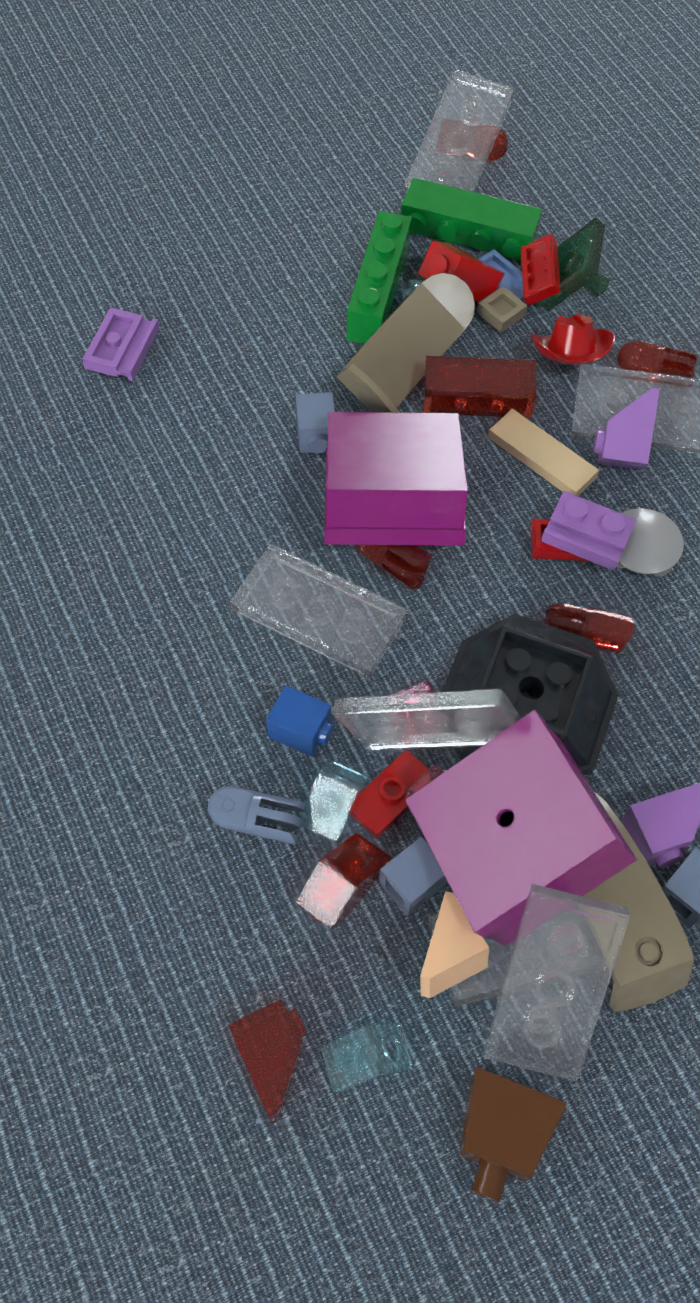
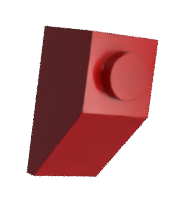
(478, 275)

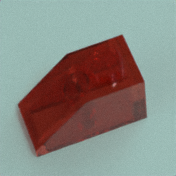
(342, 880)
(270, 1052)

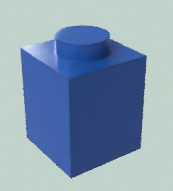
(300, 721)

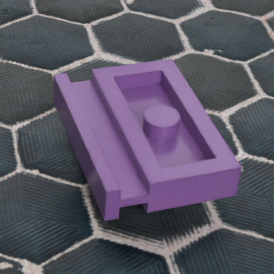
(120, 344)
(588, 530)

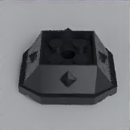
(554, 665)

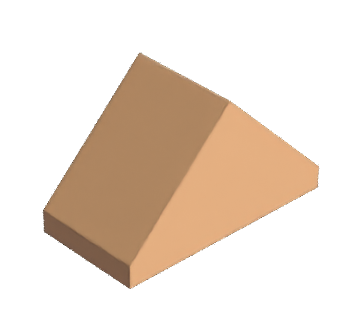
(453, 950)

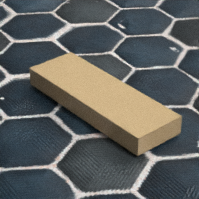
(542, 453)

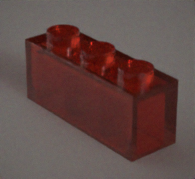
(479, 386)

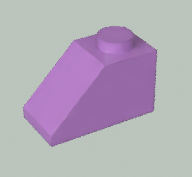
(629, 434)
(665, 825)

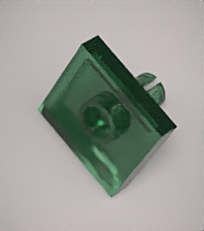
(579, 264)

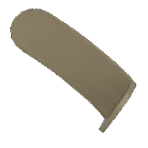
(397, 352)
(654, 949)

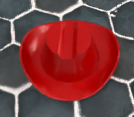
(575, 341)

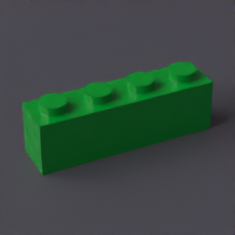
(470, 218)
(379, 276)

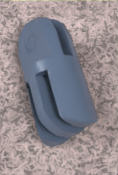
(242, 809)

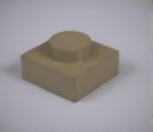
(502, 309)

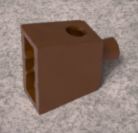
(505, 1130)

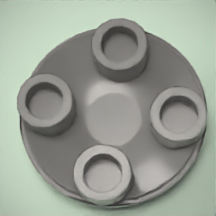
(653, 543)

